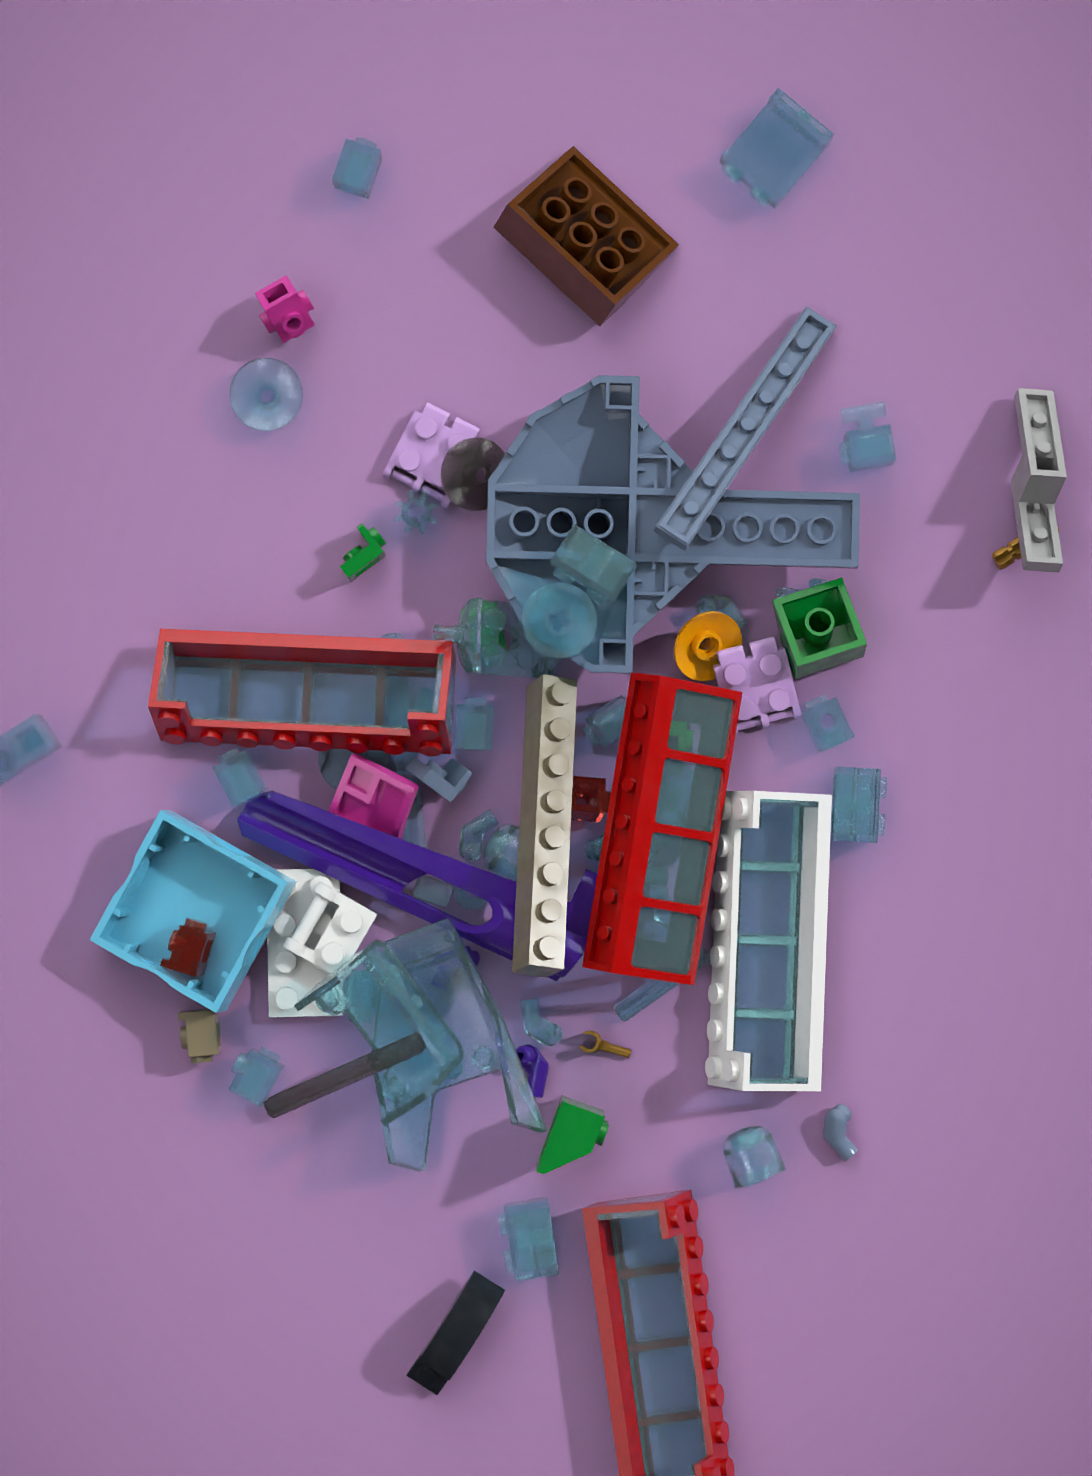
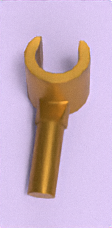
(603, 1045)

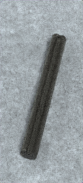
(345, 1075)

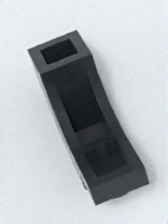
(456, 1333)

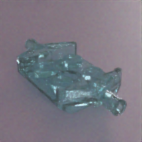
(479, 641)

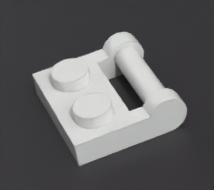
(342, 934)

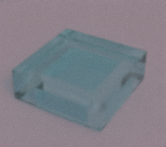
(433, 890)

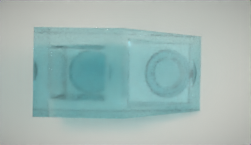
(25, 746)

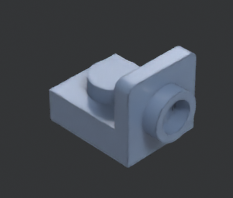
(445, 781)

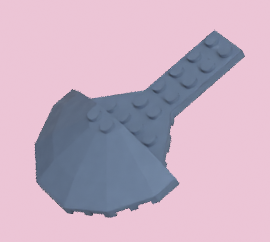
(612, 475)

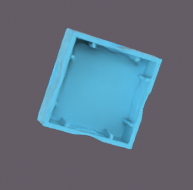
(201, 877)

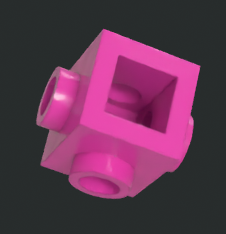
(285, 309)

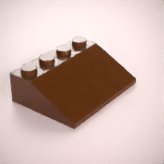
(585, 235)

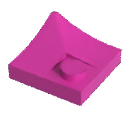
(374, 796)

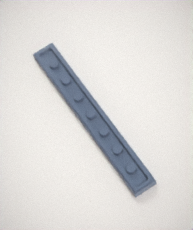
(744, 429)

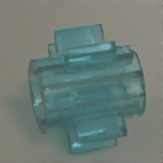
(413, 521)

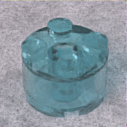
(550, 602)

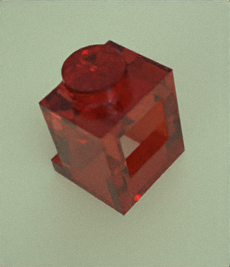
(594, 793)
(190, 948)

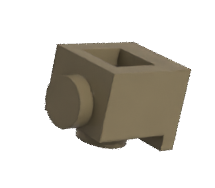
(201, 1034)

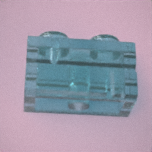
(856, 804)
(530, 1239)

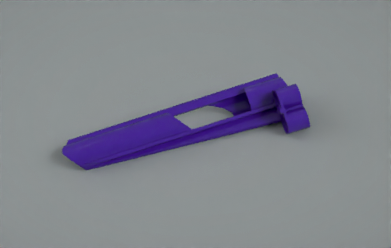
(387, 864)

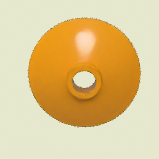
(720, 634)

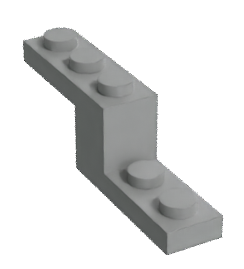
(1038, 480)

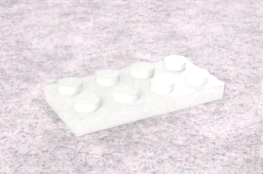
(289, 973)

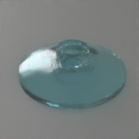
(258, 377)

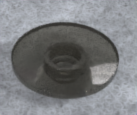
(460, 470)

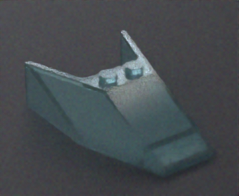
(457, 991)

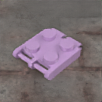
(424, 449)
(762, 678)

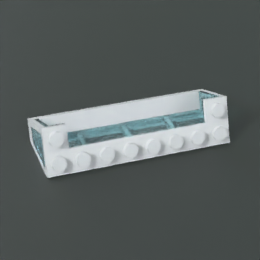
(769, 942)

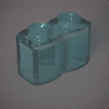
(593, 565)

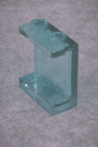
(776, 149)

